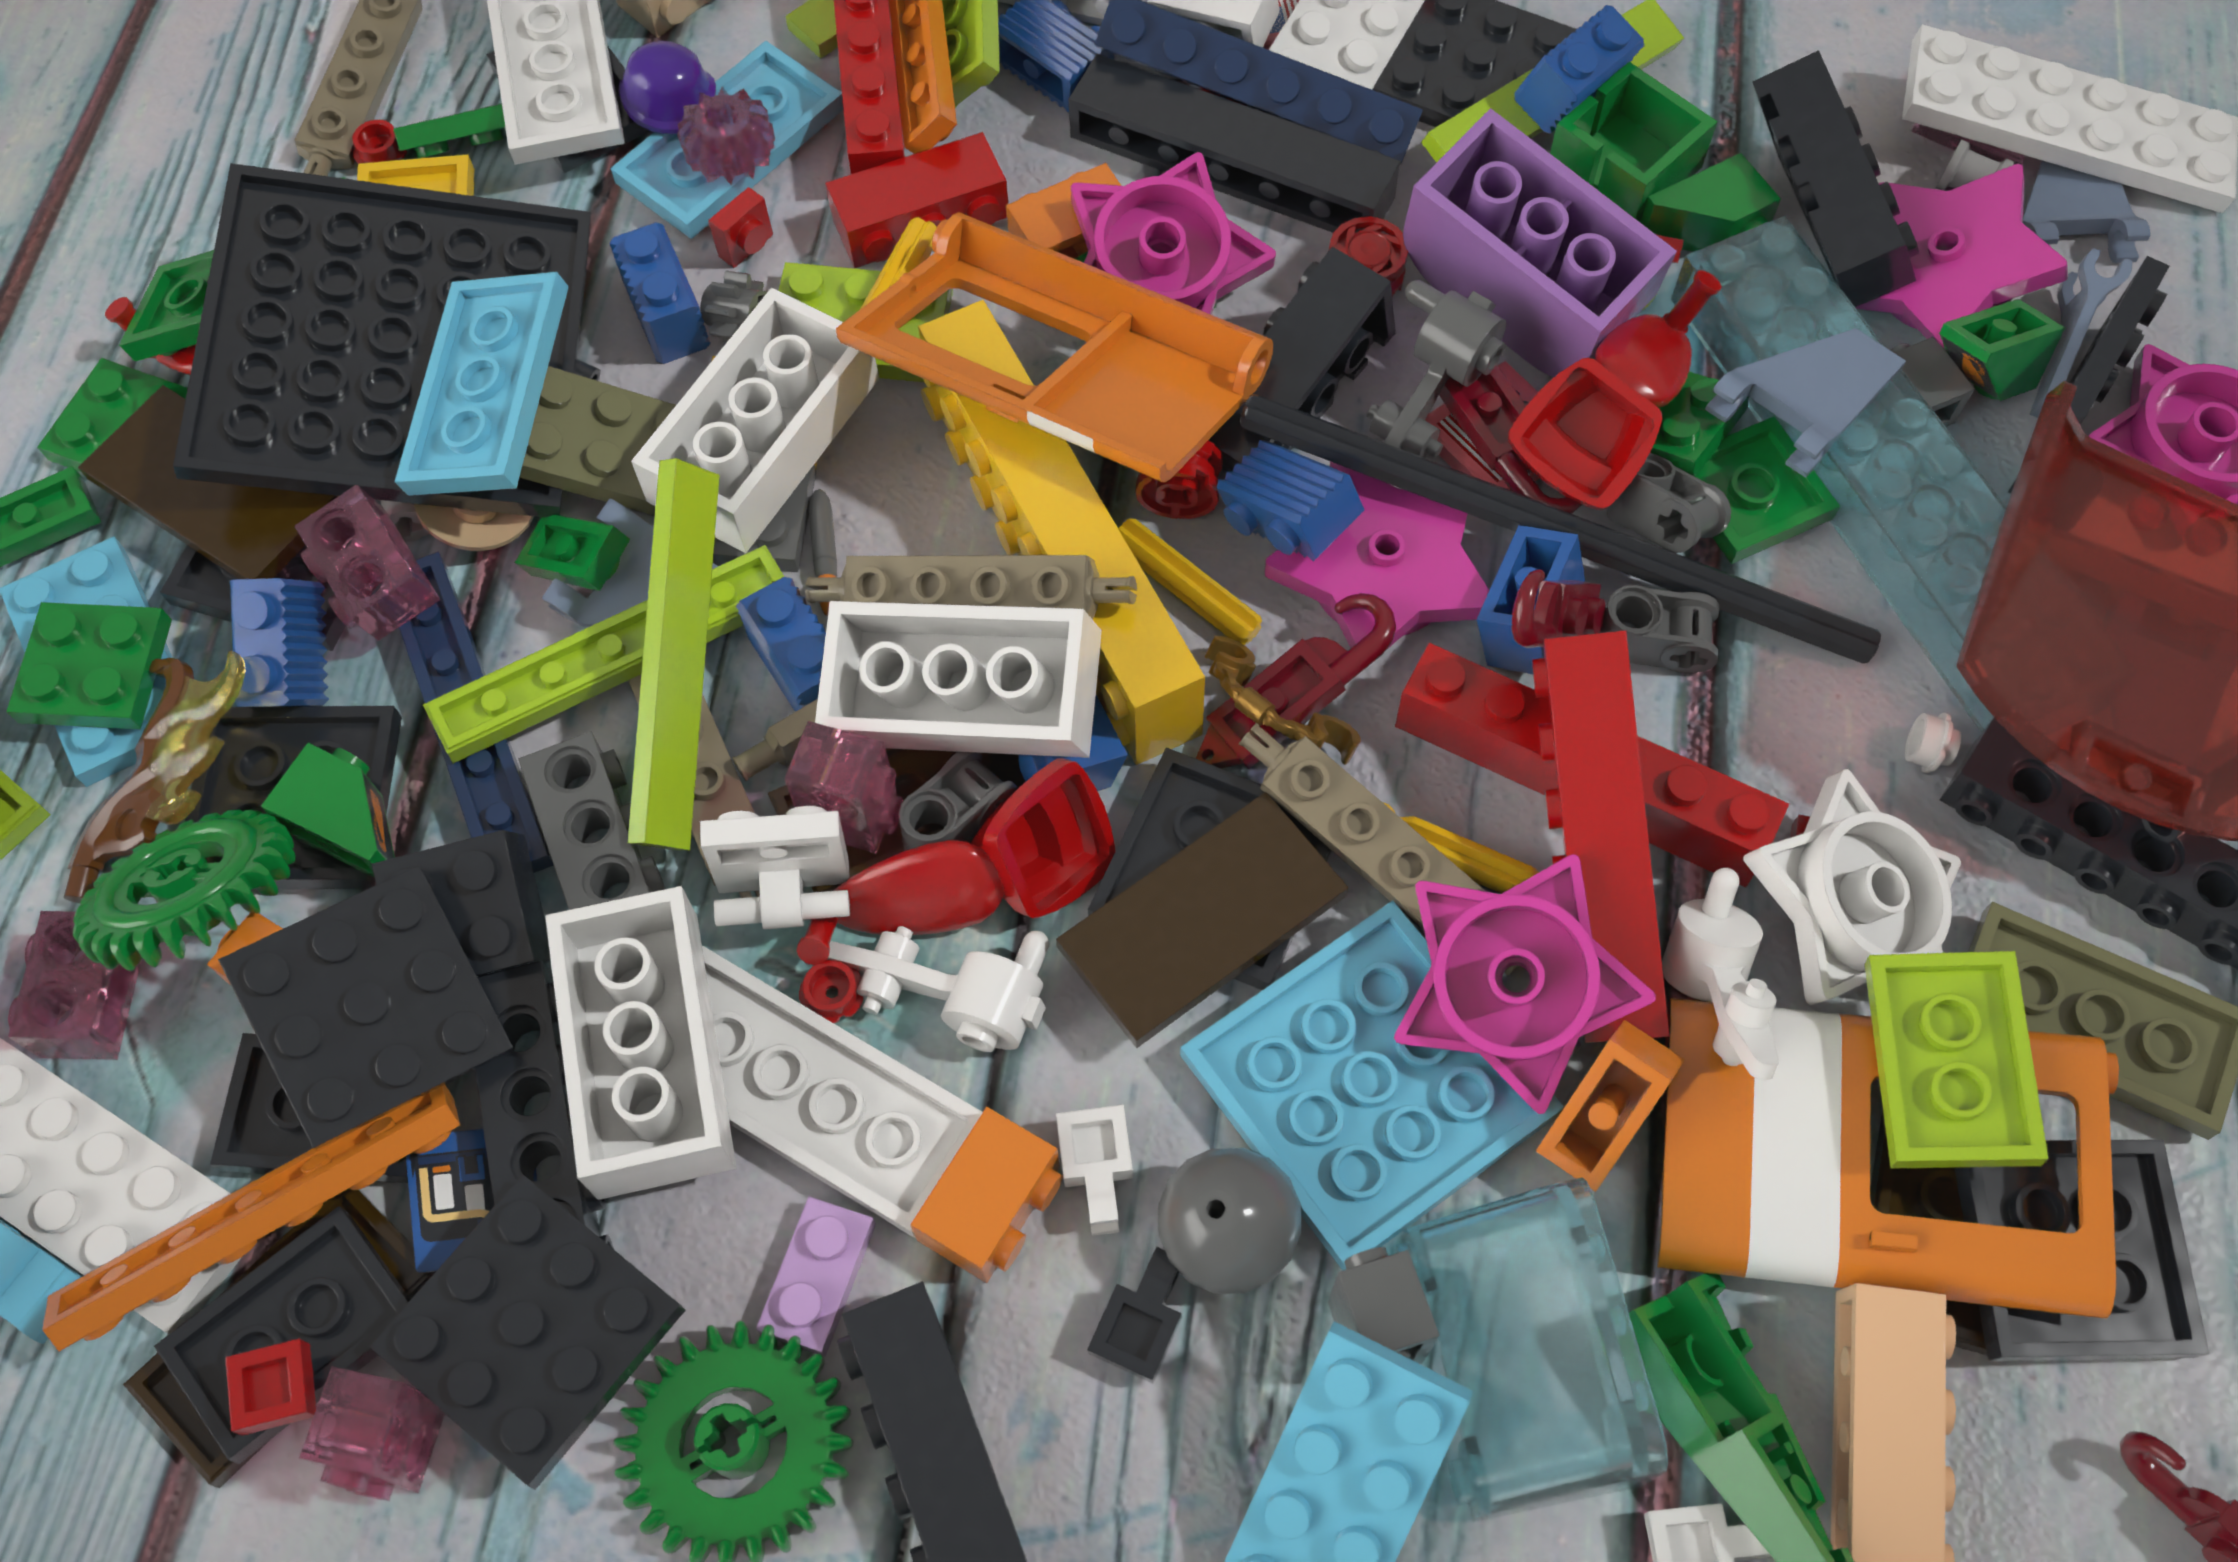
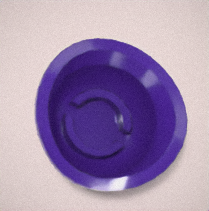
(659, 84)

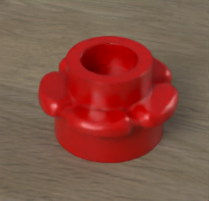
(376, 143)
(826, 976)

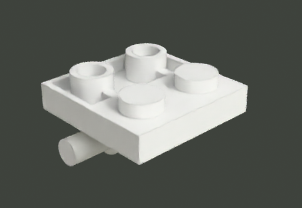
(778, 859)

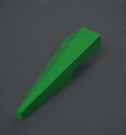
(1730, 1421)

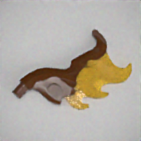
(169, 758)

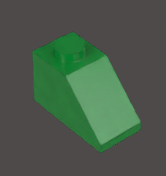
(1712, 205)

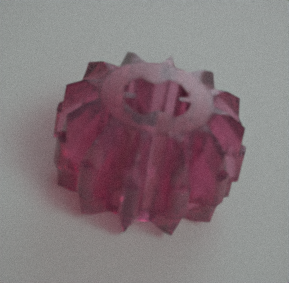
(726, 135)

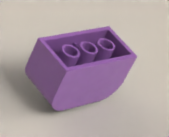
(1533, 242)

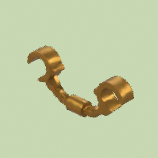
(1234, 666)

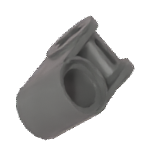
(1670, 506)
(1665, 627)
(955, 798)

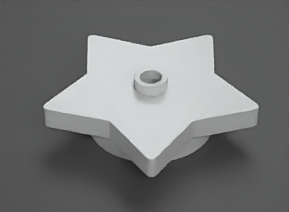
(1856, 888)

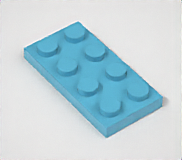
(796, 106)
(482, 385)
(96, 578)
(1352, 1457)

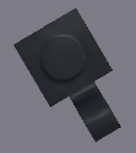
(1138, 1324)

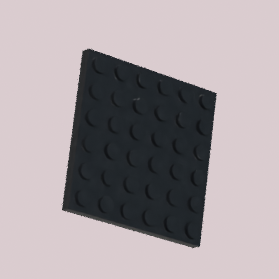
(328, 324)

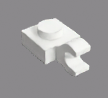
(1095, 1155)
(1699, 1536)

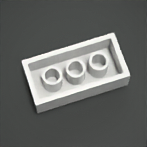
(762, 413)
(961, 677)
(638, 1044)

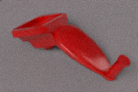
(1603, 414)
(1032, 851)

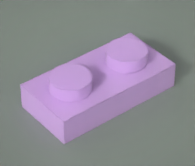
(817, 1275)

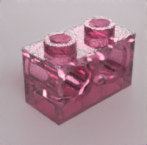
(371, 559)
(846, 776)
(58, 983)
(372, 1434)

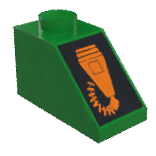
(2002, 348)
(333, 807)

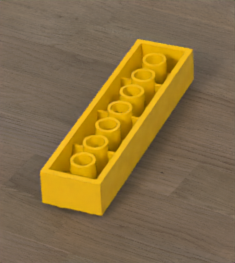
(1051, 508)

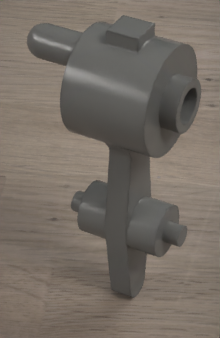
(1458, 343)

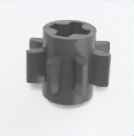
(730, 303)

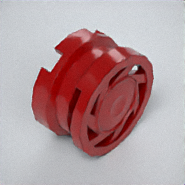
(1374, 249)
(1189, 492)

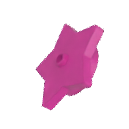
(1169, 235)
(1969, 250)
(2181, 421)
(1397, 550)
(1531, 926)

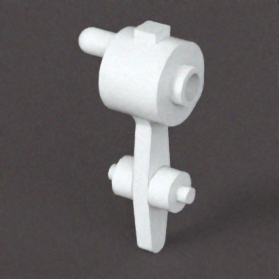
(1711, 962)
(984, 1003)

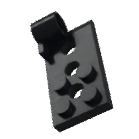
(2117, 338)

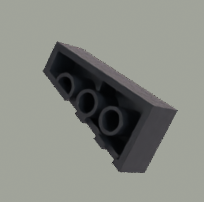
(1836, 181)
(1315, 343)

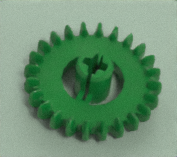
(186, 888)
(669, 1476)

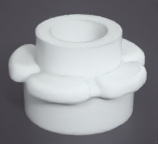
(1932, 742)

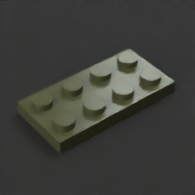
(2169, 1038)

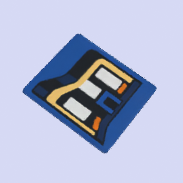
(448, 1196)

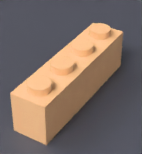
(1891, 1425)

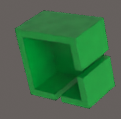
(1633, 138)

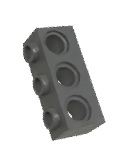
(575, 813)

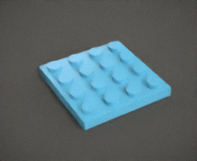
(1345, 1110)

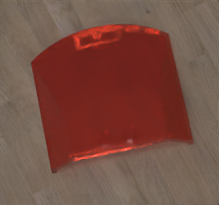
(2114, 628)

